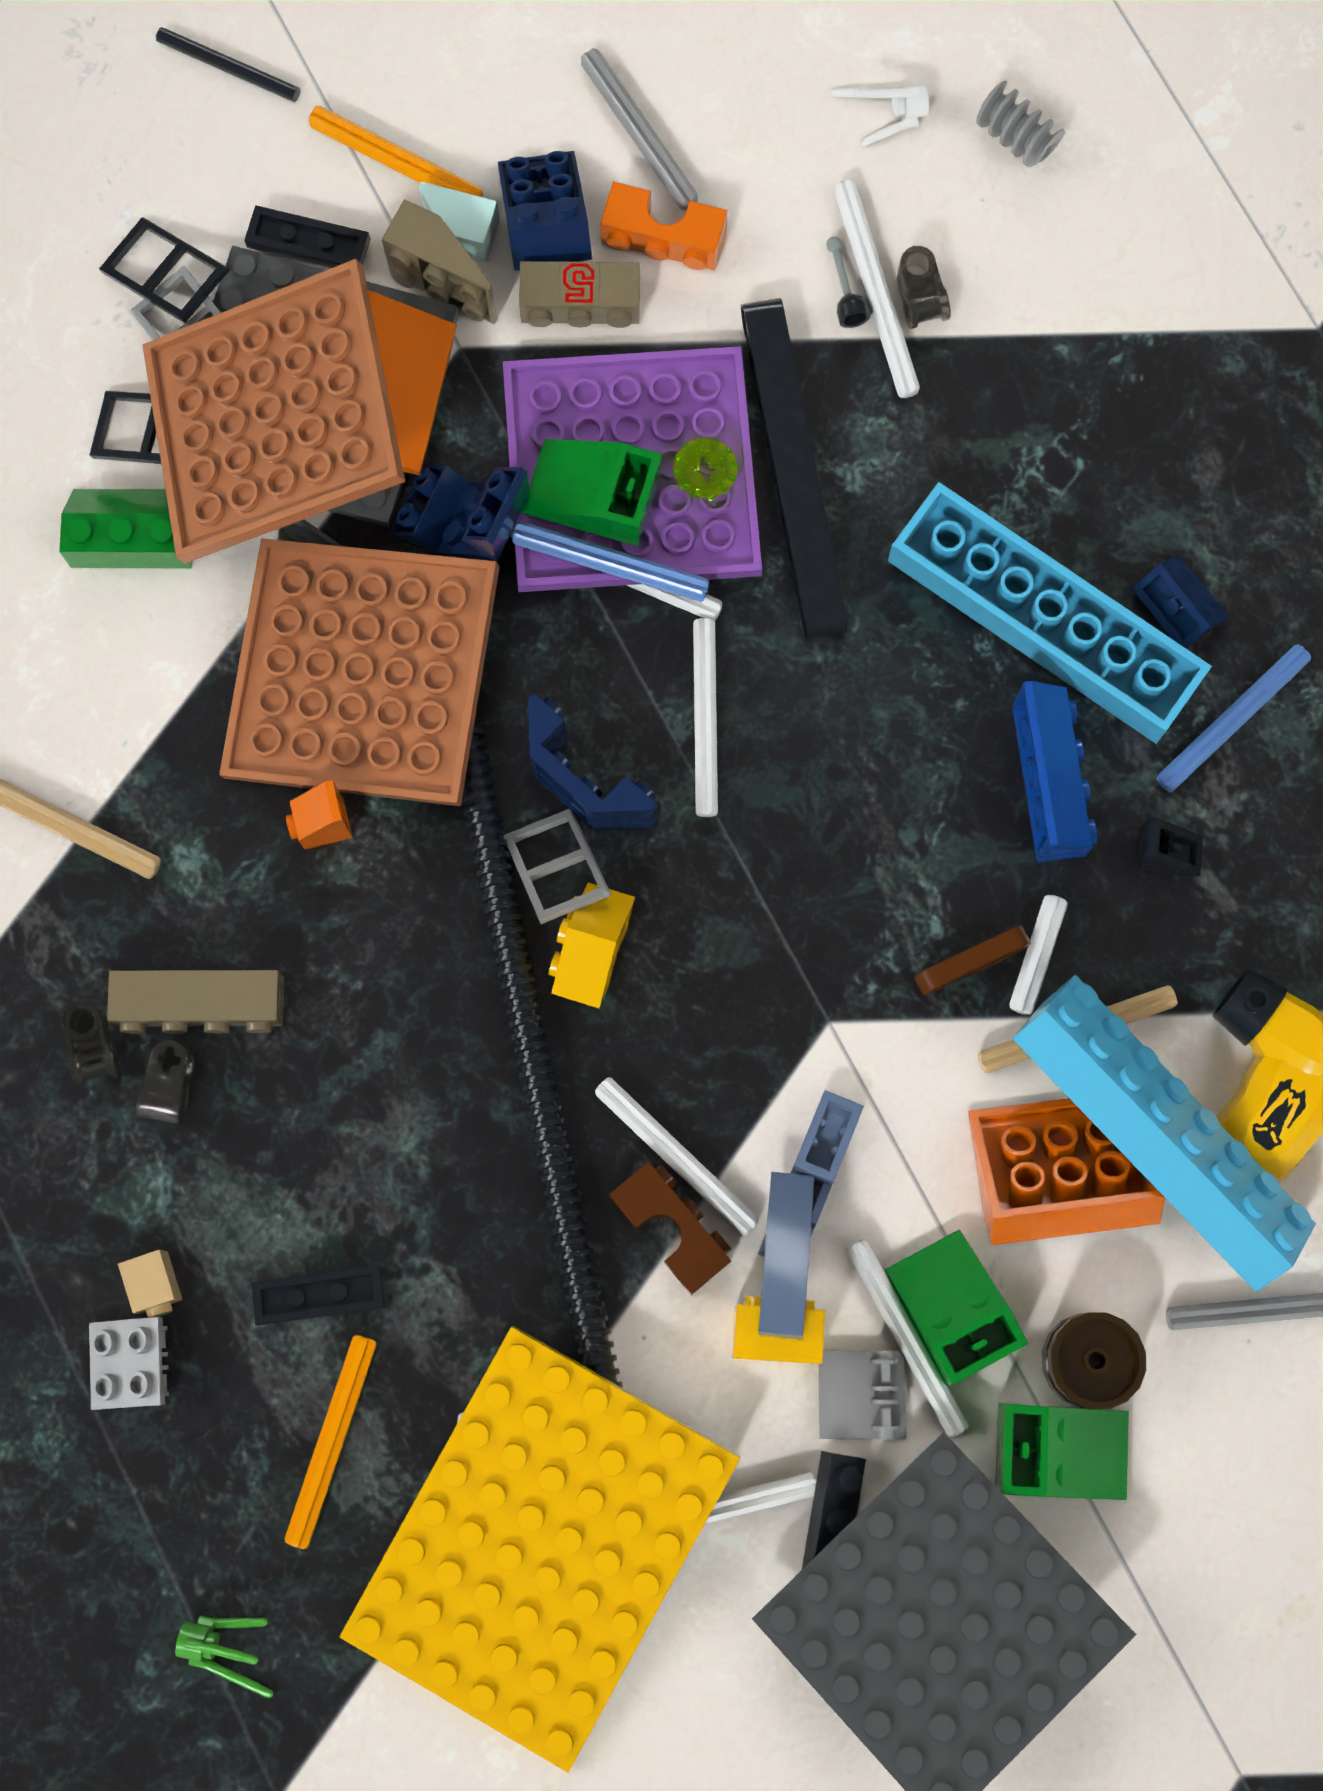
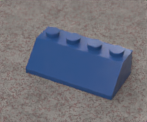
(1052, 772)

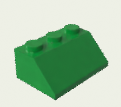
(118, 530)

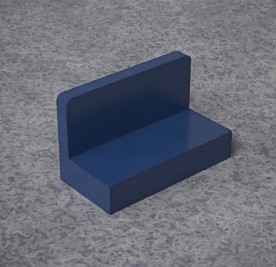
(1180, 601)

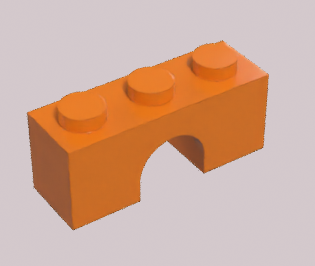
(692, 240)

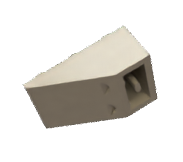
(430, 257)

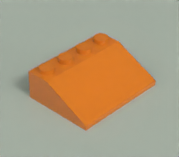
(414, 363)
(1055, 1175)

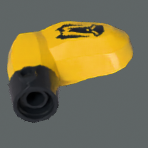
(1282, 1092)

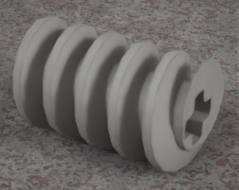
(1017, 126)

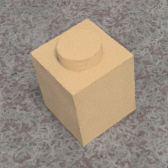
(150, 1283)

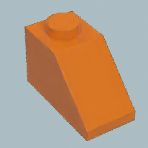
(319, 817)

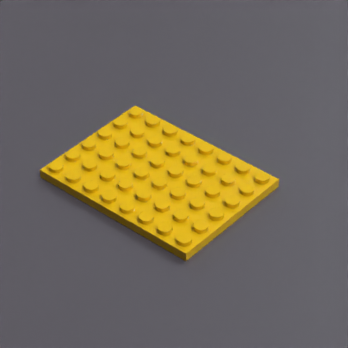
(540, 1548)

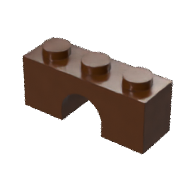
(649, 1196)

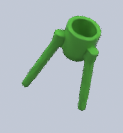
(201, 1643)

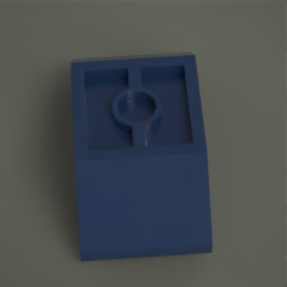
(461, 516)
(624, 808)

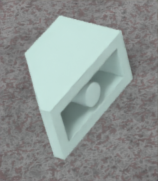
(467, 216)

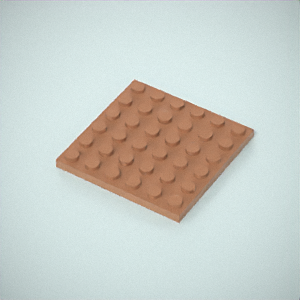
(272, 412)
(360, 671)

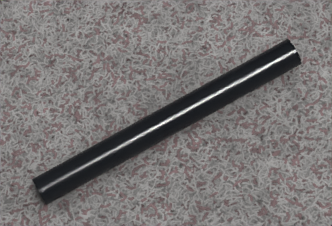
(228, 64)

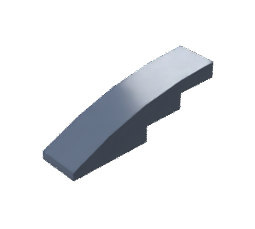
(825, 1147)
(786, 1256)

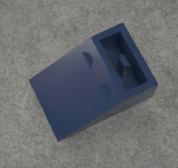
(545, 209)

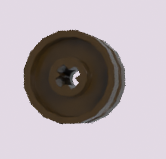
(1067, 1363)

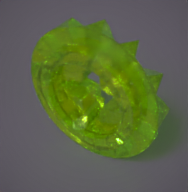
(717, 456)

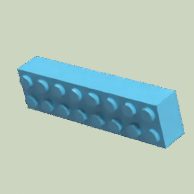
(1048, 612)
(1166, 1133)

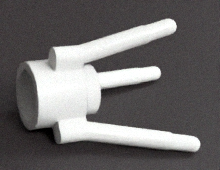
(907, 102)

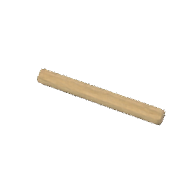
(78, 831)
(1129, 1010)

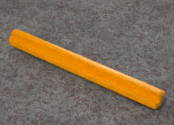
(387, 152)
(330, 1442)

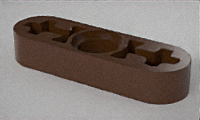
(972, 960)

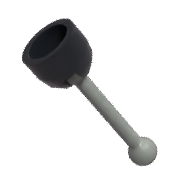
(851, 308)

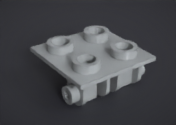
(127, 1363)
(862, 1395)

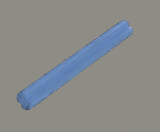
(610, 561)
(1233, 718)

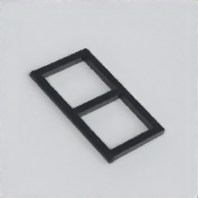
(164, 268)
(145, 454)

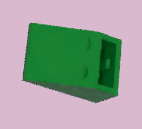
(595, 487)
(955, 1308)
(1062, 1452)

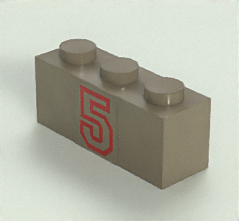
(579, 293)

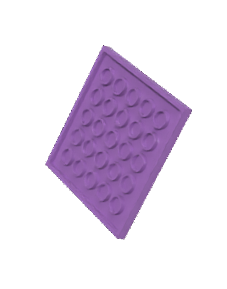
(655, 405)

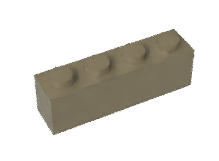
(195, 999)

